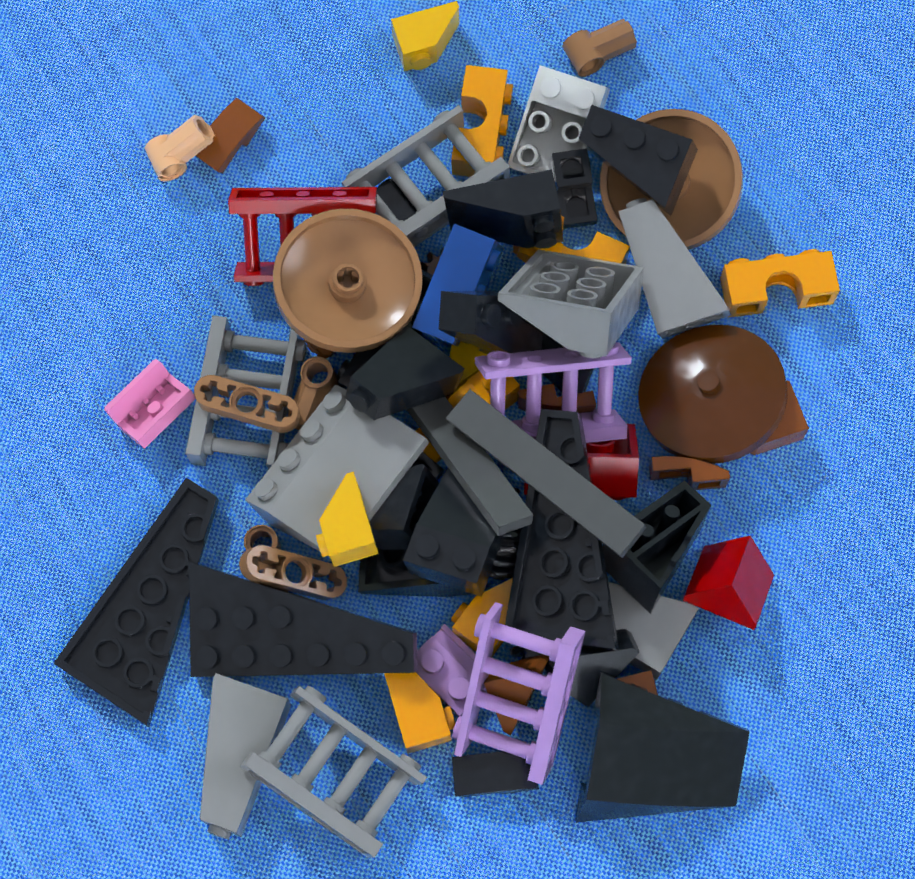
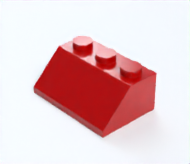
(614, 466)

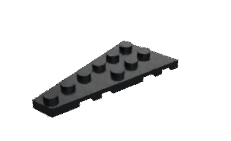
(558, 563)
(135, 623)
(269, 631)

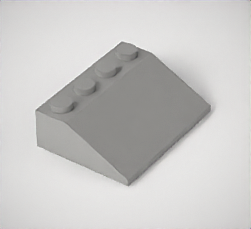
(575, 299)
(321, 454)

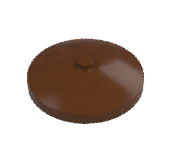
(713, 393)

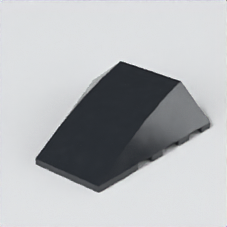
(658, 756)

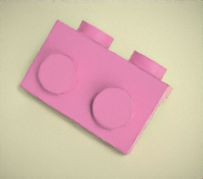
(149, 403)

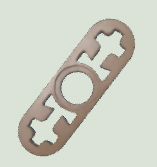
(218, 404)
(309, 567)

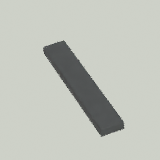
(472, 468)
(546, 473)

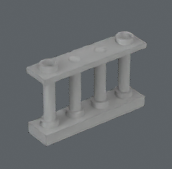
(429, 215)
(223, 340)
(331, 810)

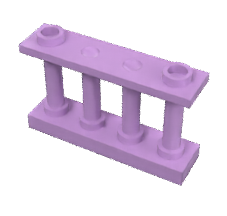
(598, 426)
(554, 686)

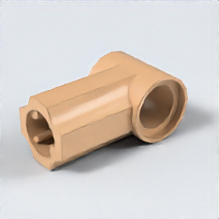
(171, 151)

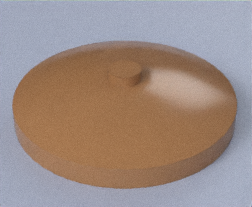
(711, 186)
(347, 280)

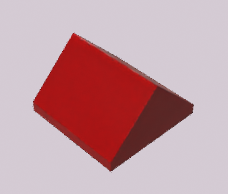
(731, 581)

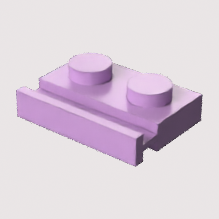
(447, 667)

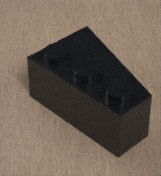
(641, 154)
(486, 322)
(656, 555)

